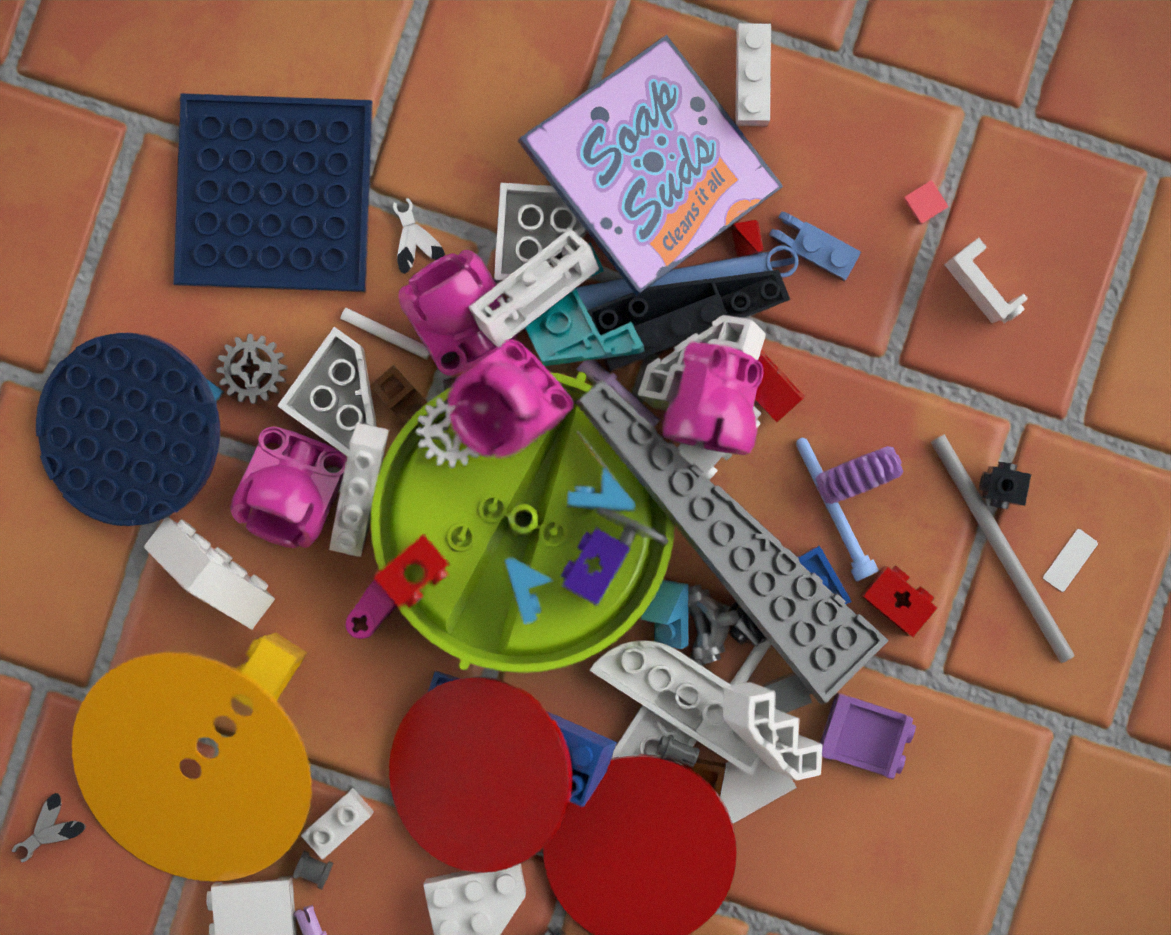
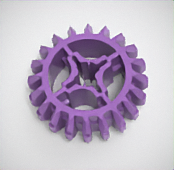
(859, 475)

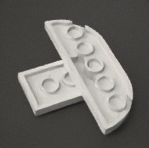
(675, 700)

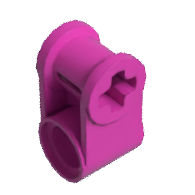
(374, 605)

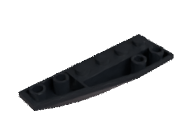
(676, 311)

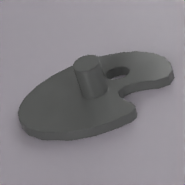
(630, 528)

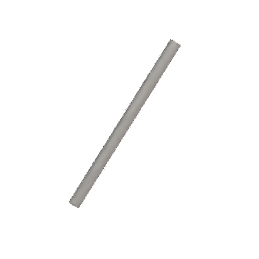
(1002, 548)

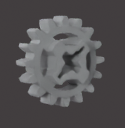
(253, 385)

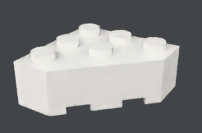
(528, 223)
(333, 391)
(209, 572)
(474, 901)

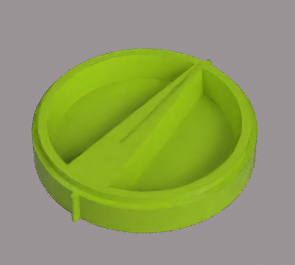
(519, 512)

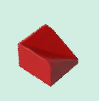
(747, 238)

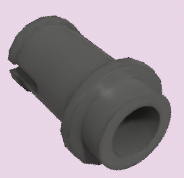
(677, 751)

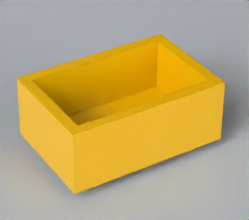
(271, 665)

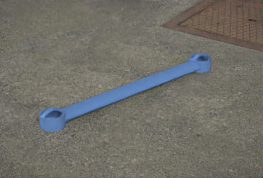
(601, 293)

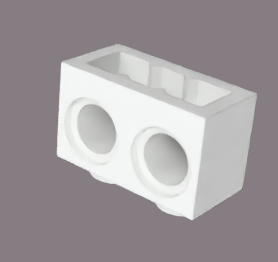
(337, 823)

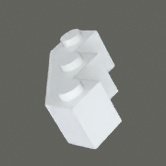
(664, 376)
(770, 731)

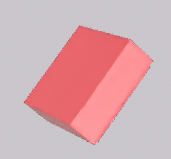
(926, 202)

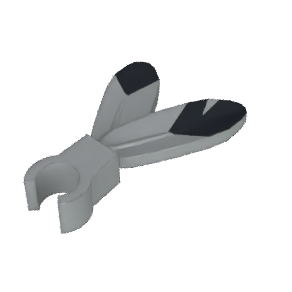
(46, 831)

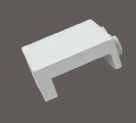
(980, 288)
(253, 908)

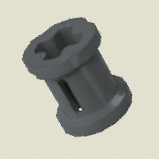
(312, 870)

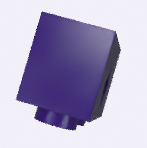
(611, 555)

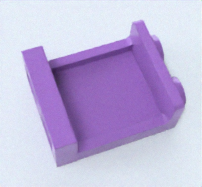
(866, 735)

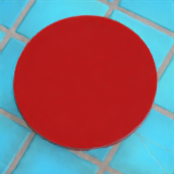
(480, 774)
(644, 851)

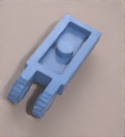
(818, 247)

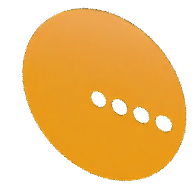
(129, 757)

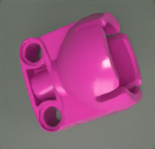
(440, 313)
(715, 399)
(506, 402)
(288, 488)

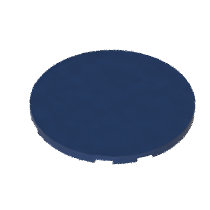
(128, 429)

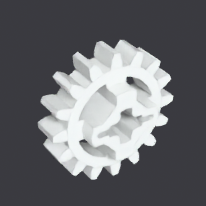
(436, 432)

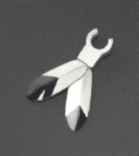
(411, 236)

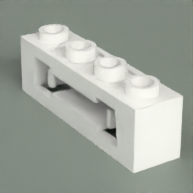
(534, 288)
(358, 488)

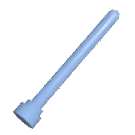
(861, 564)

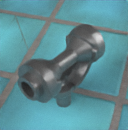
(708, 643)

